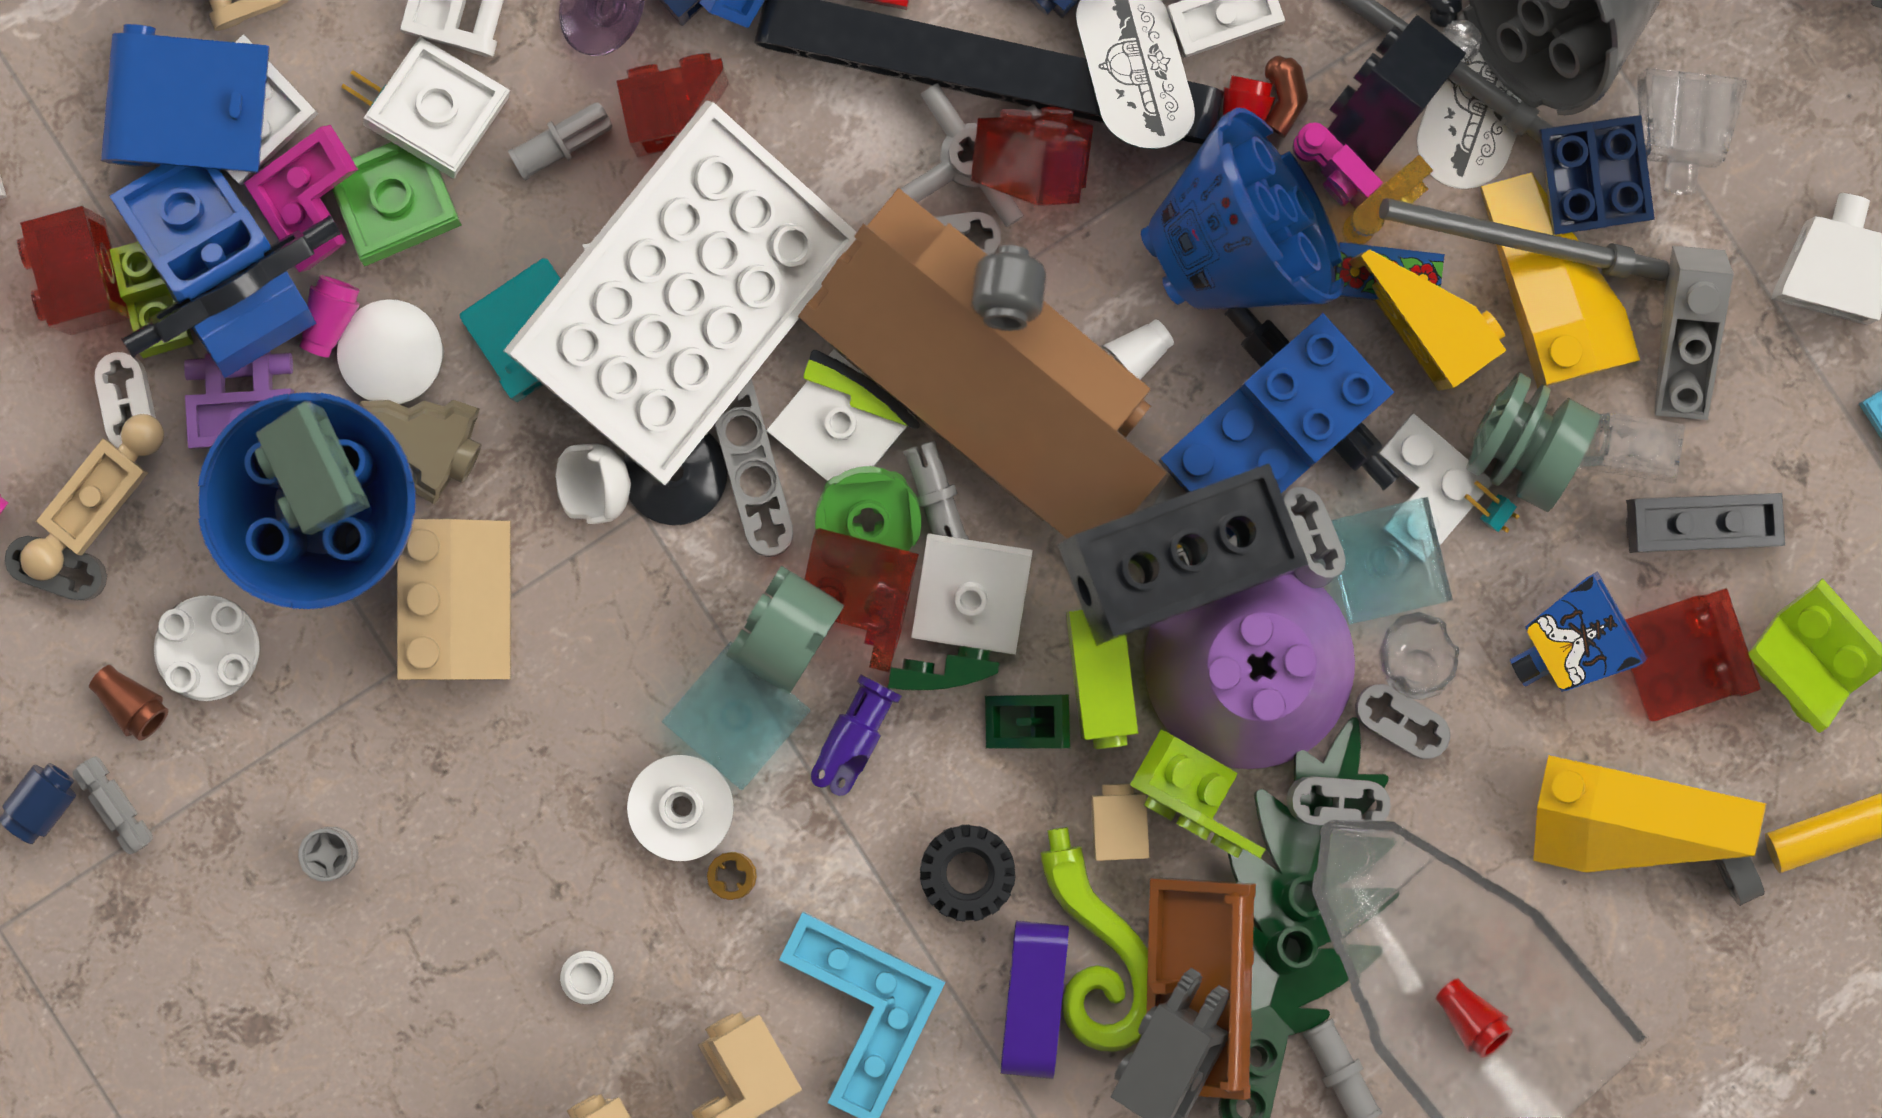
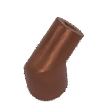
(1291, 93)

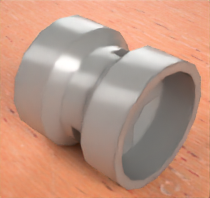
(318, 855)

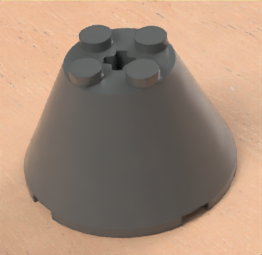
(1558, 48)

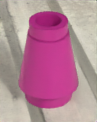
(332, 307)

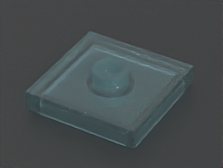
(1391, 561)
(735, 719)

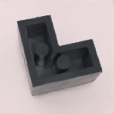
(1393, 89)

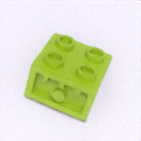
(1817, 654)
(1192, 784)

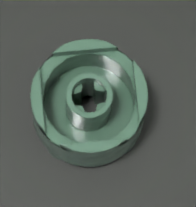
(785, 630)

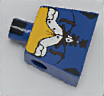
(1579, 639)

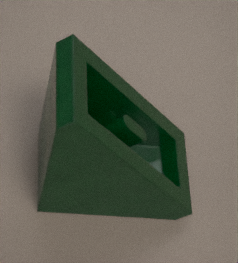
(1027, 721)

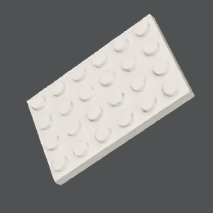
(683, 293)

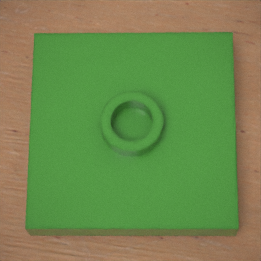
(393, 203)

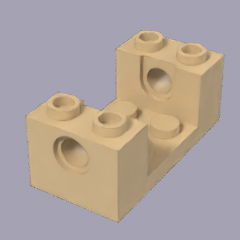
(744, 1064)

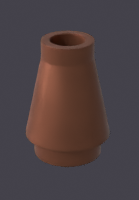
(130, 704)

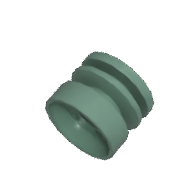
(1532, 441)

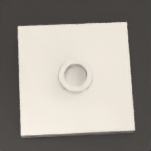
(436, 107)
(831, 433)
(971, 593)

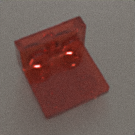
(870, 582)
(1691, 655)

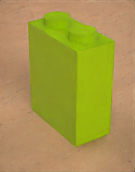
(1101, 685)

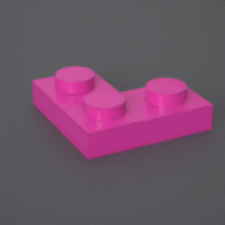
(292, 187)

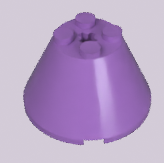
(1203, 682)

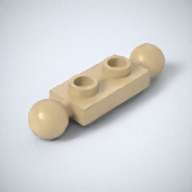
(92, 497)

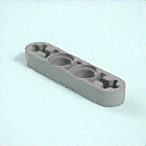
(754, 455)

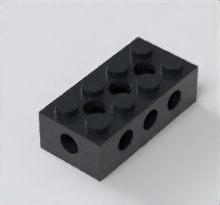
(1197, 521)

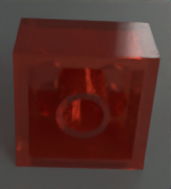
(72, 271)

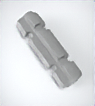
(112, 805)

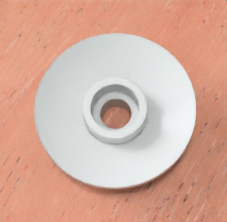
(653, 814)

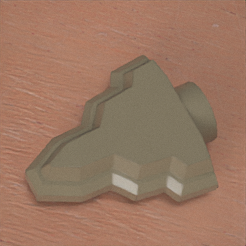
(433, 440)

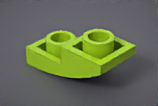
(144, 293)

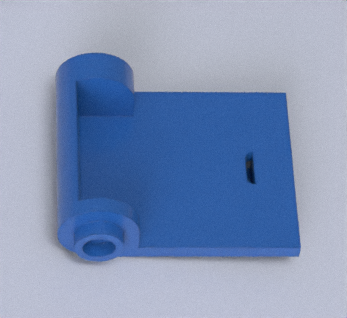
(179, 99)

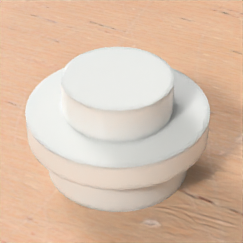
(586, 977)

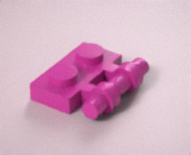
(1345, 172)

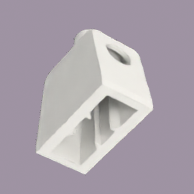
(1836, 265)

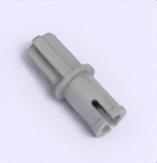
(560, 140)

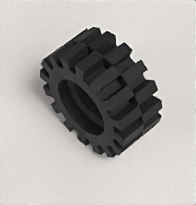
(973, 905)

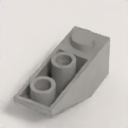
(1692, 331)

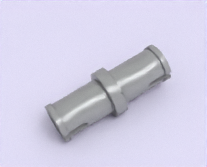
(935, 491)
(1341, 1071)

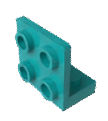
(501, 316)

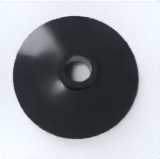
(684, 499)

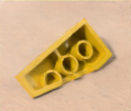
(1562, 306)
(1622, 820)

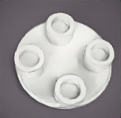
(390, 351)
(206, 648)

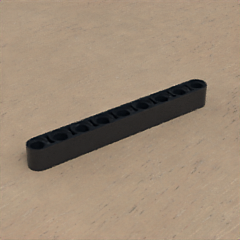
(949, 58)

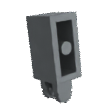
(1173, 1053)

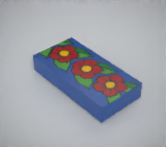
(1359, 282)

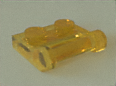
(1404, 186)

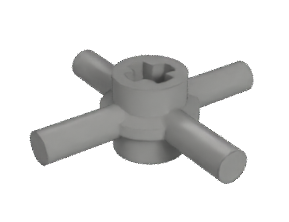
(951, 151)

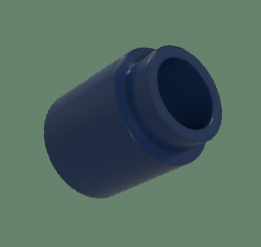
(37, 802)

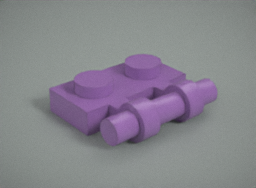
(213, 411)

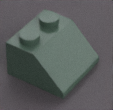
(310, 469)

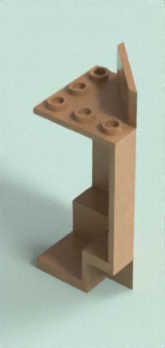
(1020, 405)

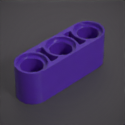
(1034, 999)

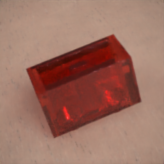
(663, 102)

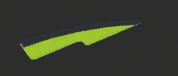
(863, 391)

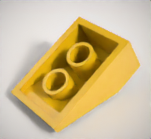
(1437, 327)

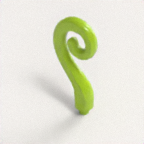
(1070, 885)

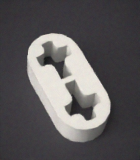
(110, 394)

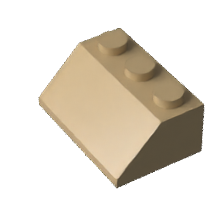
(455, 601)

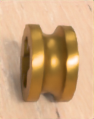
(719, 887)

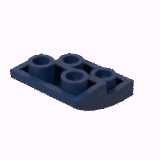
(1596, 174)

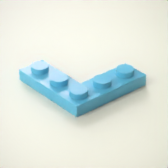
(895, 989)

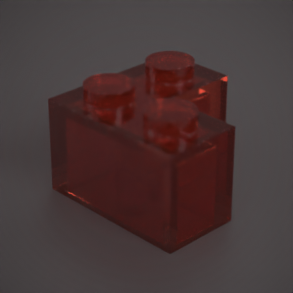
(1033, 155)

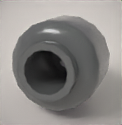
(1008, 288)

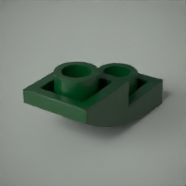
(966, 668)

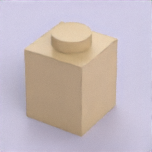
(1119, 823)

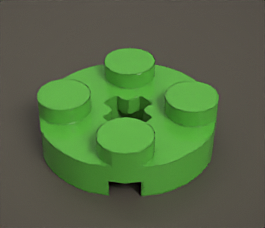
(875, 489)

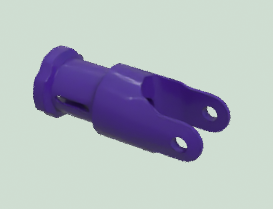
(853, 737)

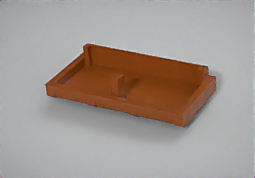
(1209, 930)

